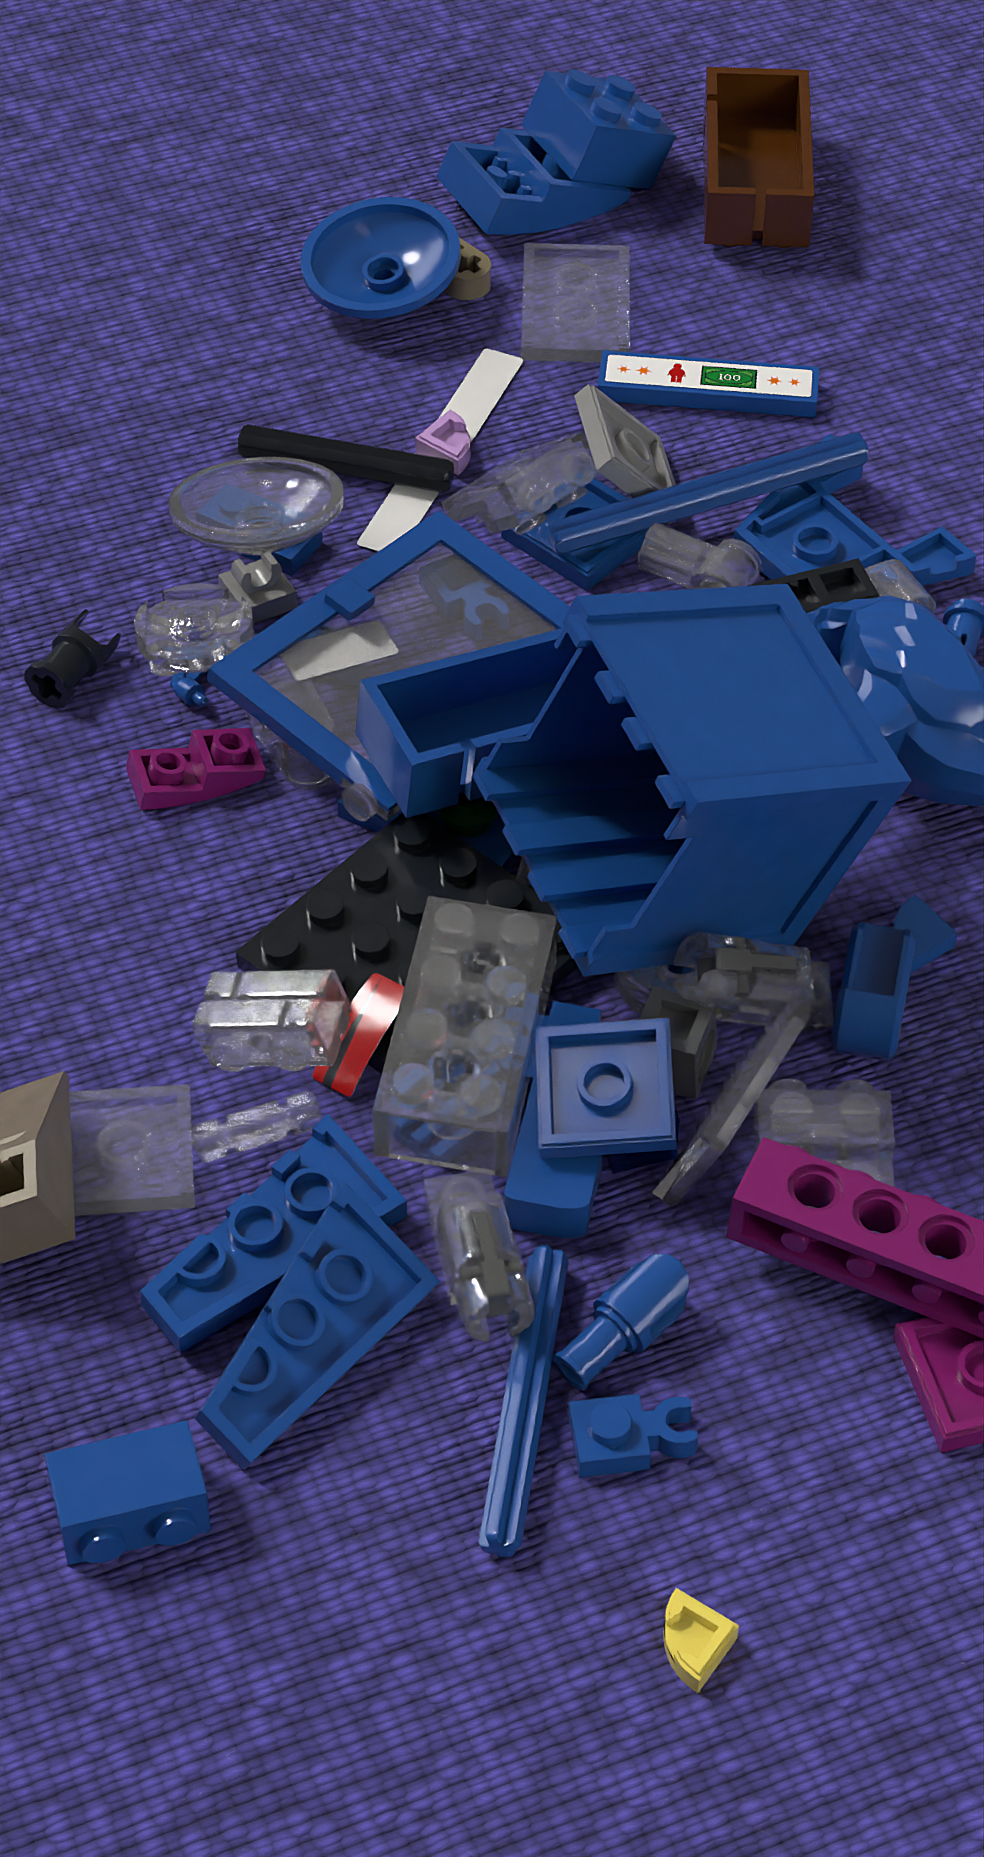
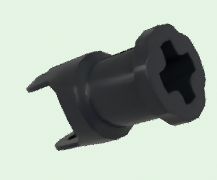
(71, 659)

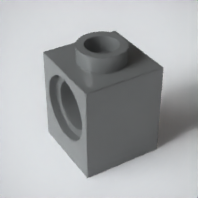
(692, 1037)

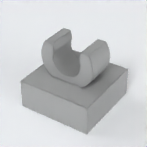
(261, 586)

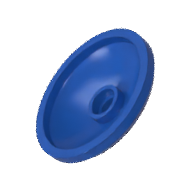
(380, 257)

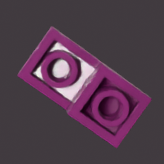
(210, 767)

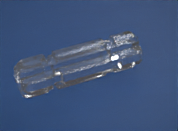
(255, 1126)

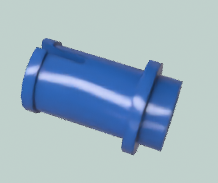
(967, 619)

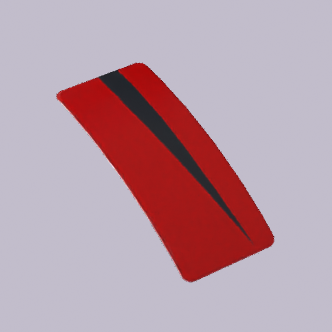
(371, 1016)

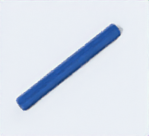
(523, 1407)

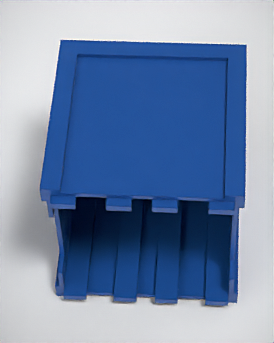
(691, 774)

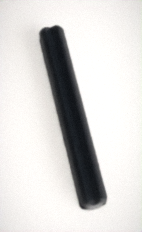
(349, 458)

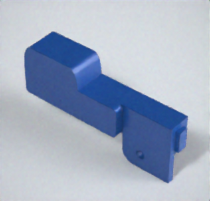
(551, 1193)

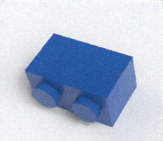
(128, 1493)

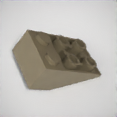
(35, 1167)

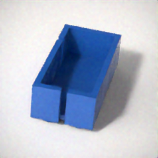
(441, 717)

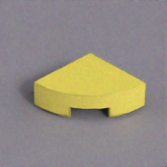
(695, 1638)

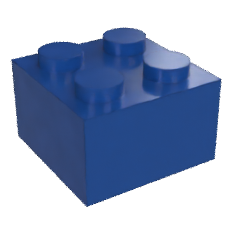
(598, 129)

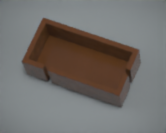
(757, 157)

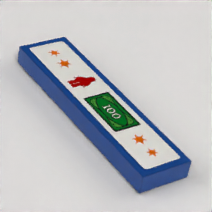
(709, 383)

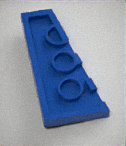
(252, 1249)
(322, 1318)

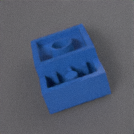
(520, 187)

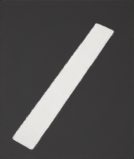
(473, 402)

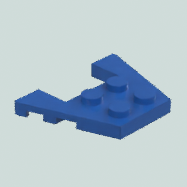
(811, 529)

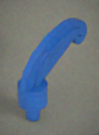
(188, 689)

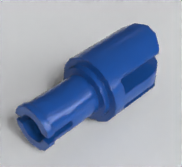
(627, 1318)

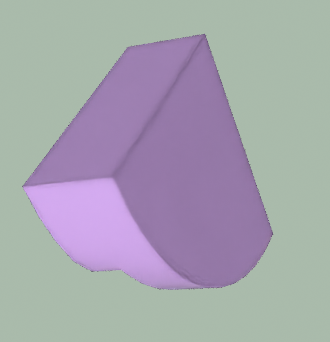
(447, 440)

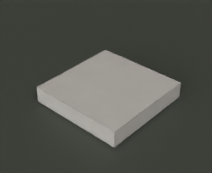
(622, 445)

